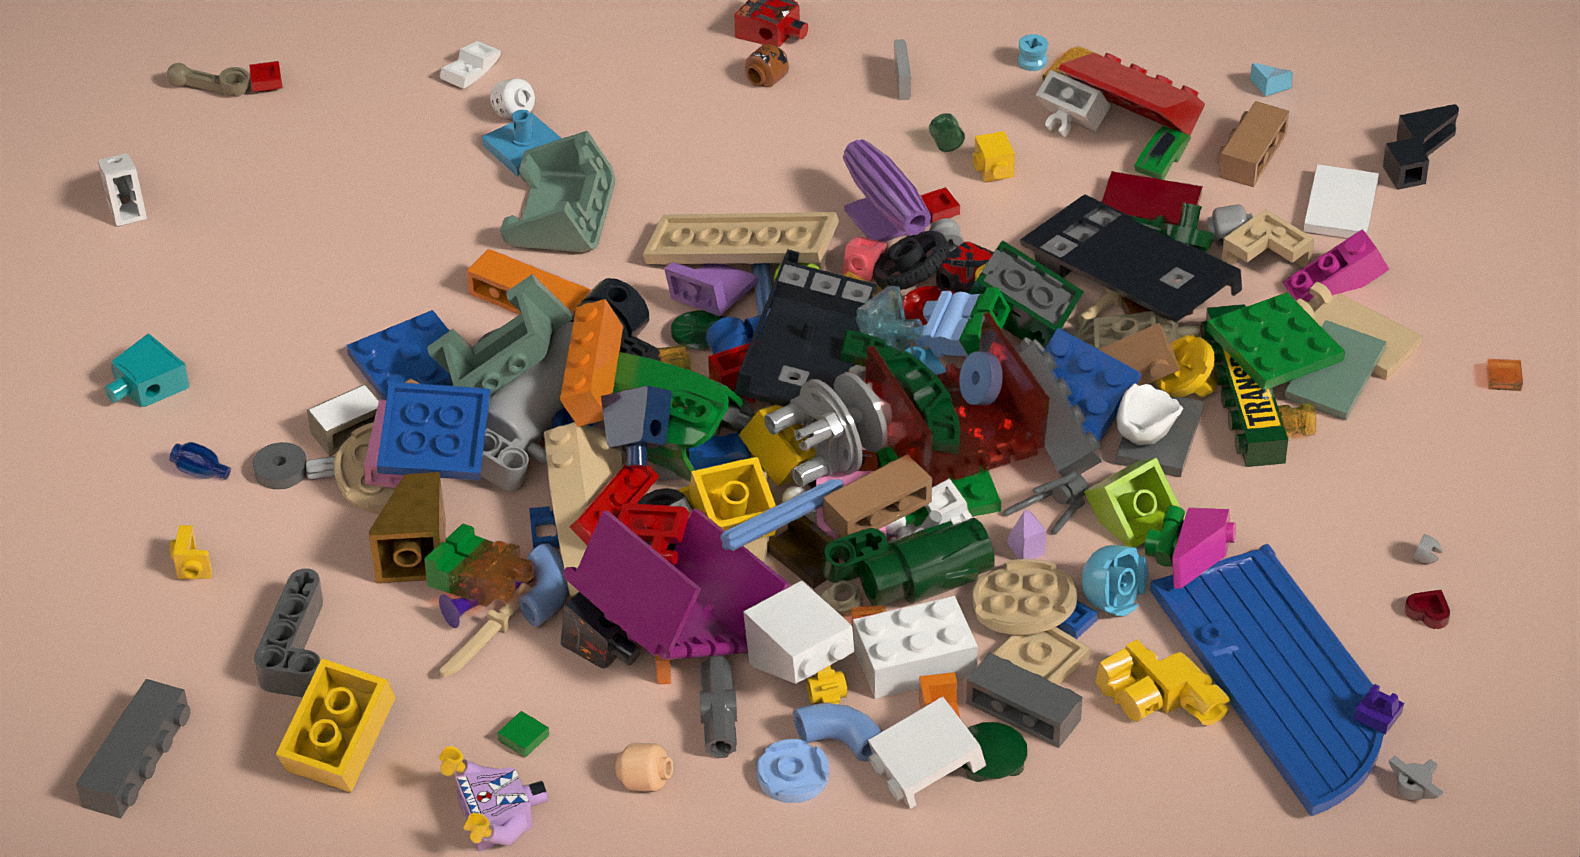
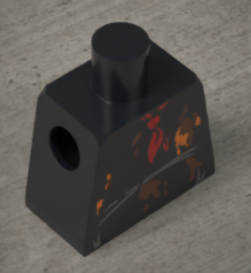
(593, 636)

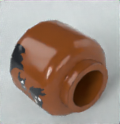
(766, 66)

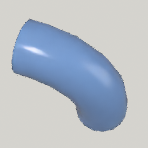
(550, 587)
(837, 723)

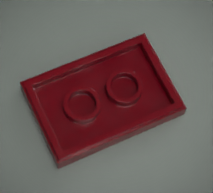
(1149, 196)

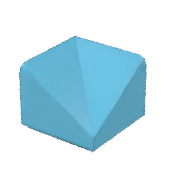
(1270, 79)

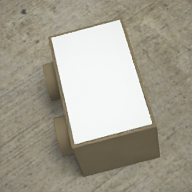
(337, 418)

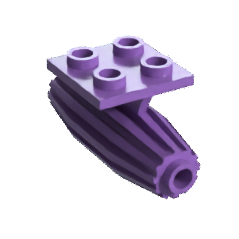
(891, 200)

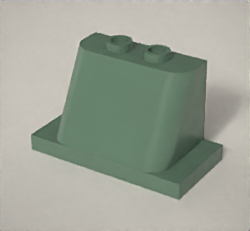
(511, 347)

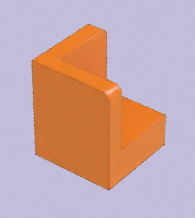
(938, 685)

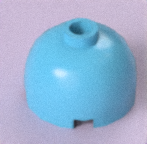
(1114, 579)

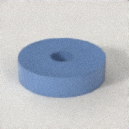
(980, 378)

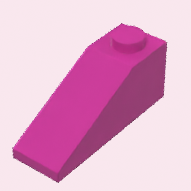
(1201, 543)

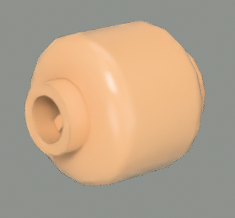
(644, 767)

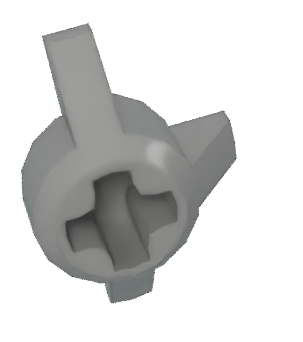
(1419, 776)

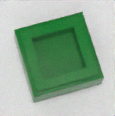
(523, 734)

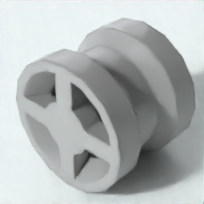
(950, 230)

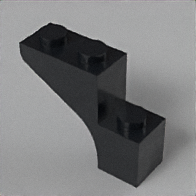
(1417, 138)

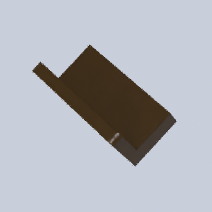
(802, 550)

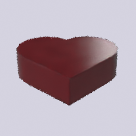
(1428, 607)

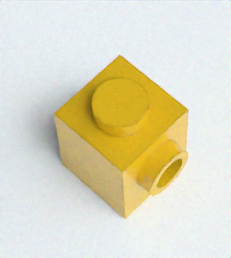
(994, 156)

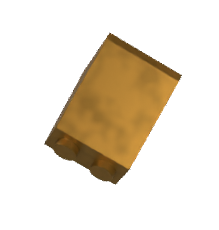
(408, 529)

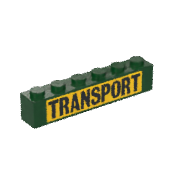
(1251, 411)

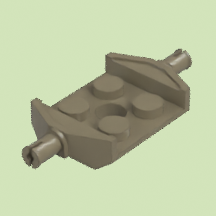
(1107, 330)

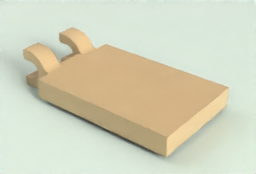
(1346, 312)

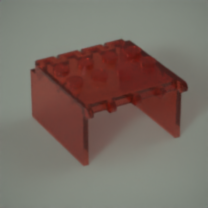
(988, 434)

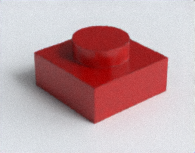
(265, 76)
(941, 204)

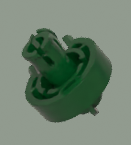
(1186, 230)

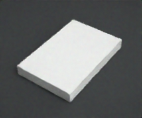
(1340, 201)

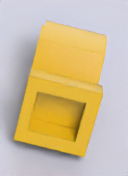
(1136, 697)

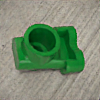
(1164, 541)

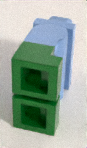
(956, 321)

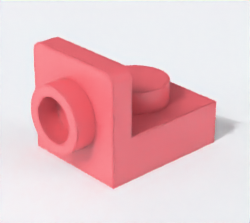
(862, 256)

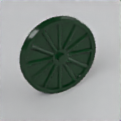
(692, 327)

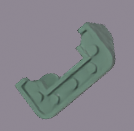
(567, 196)

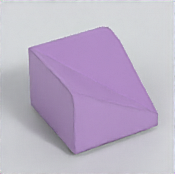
(1027, 537)

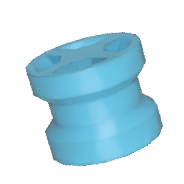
(1033, 52)

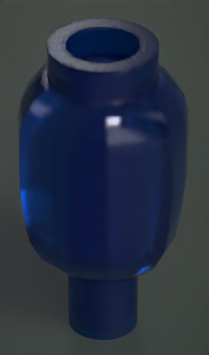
(198, 461)

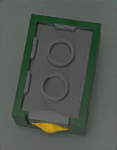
(1035, 294)

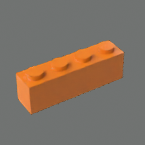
(497, 273)
(591, 361)

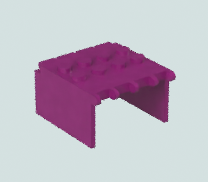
(678, 607)

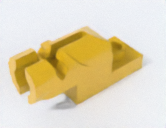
(1180, 683)

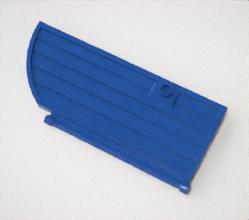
(1280, 672)

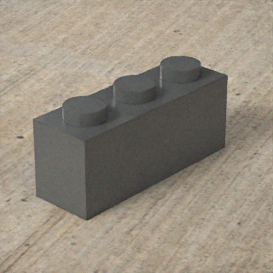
(1024, 700)

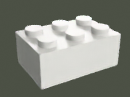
(914, 643)

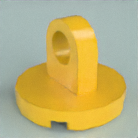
(1195, 363)

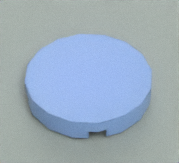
(792, 771)

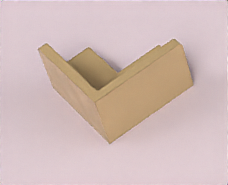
(1270, 232)

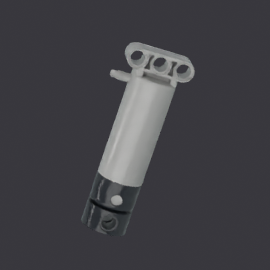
(527, 404)

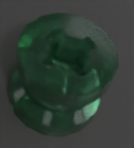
(946, 132)

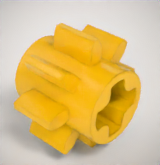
(826, 686)

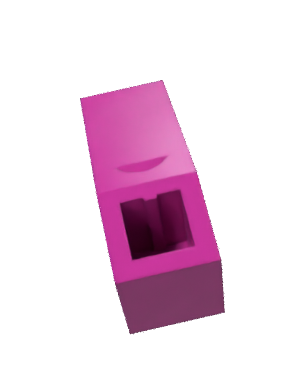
(1341, 269)

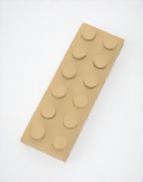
(740, 238)

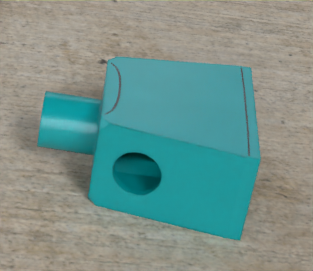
(146, 373)

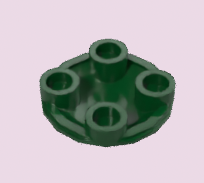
(1002, 751)

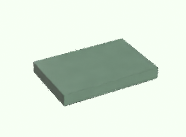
(1339, 385)

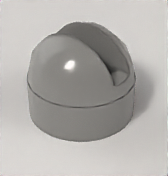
(1423, 552)

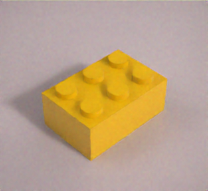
(336, 725)

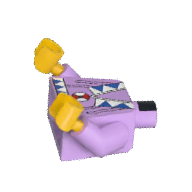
(492, 799)

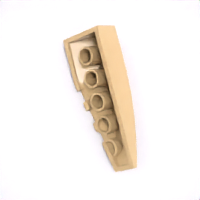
(577, 471)

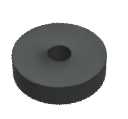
(280, 465)

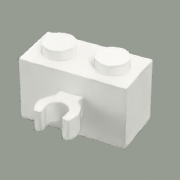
(1071, 102)

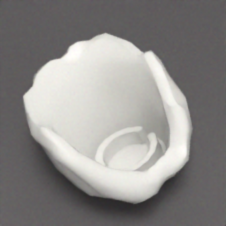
(1146, 414)

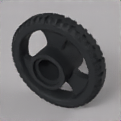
(910, 260)

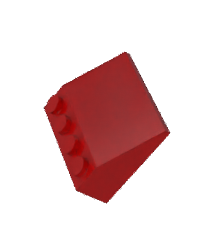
(1136, 91)

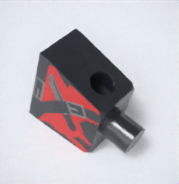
(960, 267)

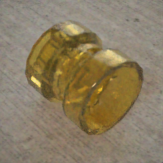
(1299, 419)

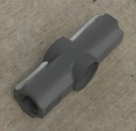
(718, 706)

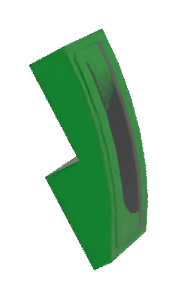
(1161, 151)

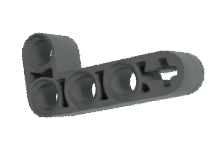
(281, 658)

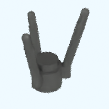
(1065, 491)

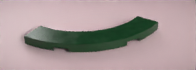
(917, 382)

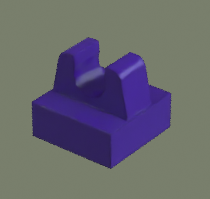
(1379, 710)

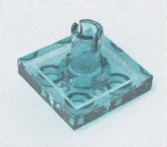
(885, 319)

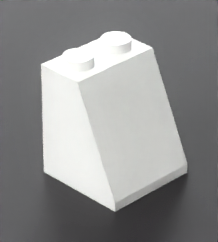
(796, 634)

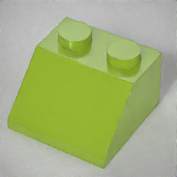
(1132, 501)

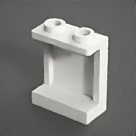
(923, 750)

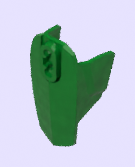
(687, 428)

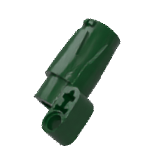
(911, 565)

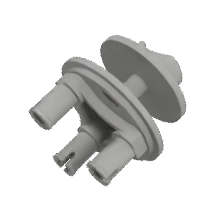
(835, 424)

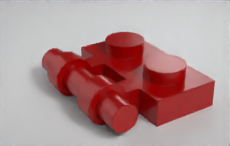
(657, 525)

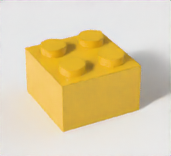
(731, 492)

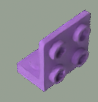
(710, 287)

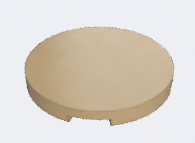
(350, 473)
(1024, 597)

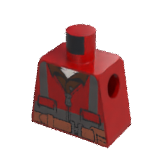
(769, 22)

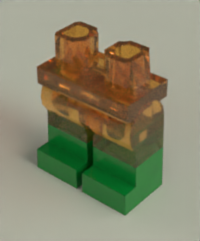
(477, 567)

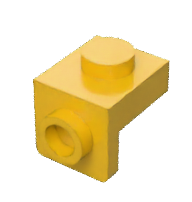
(188, 560)

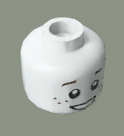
(512, 96)

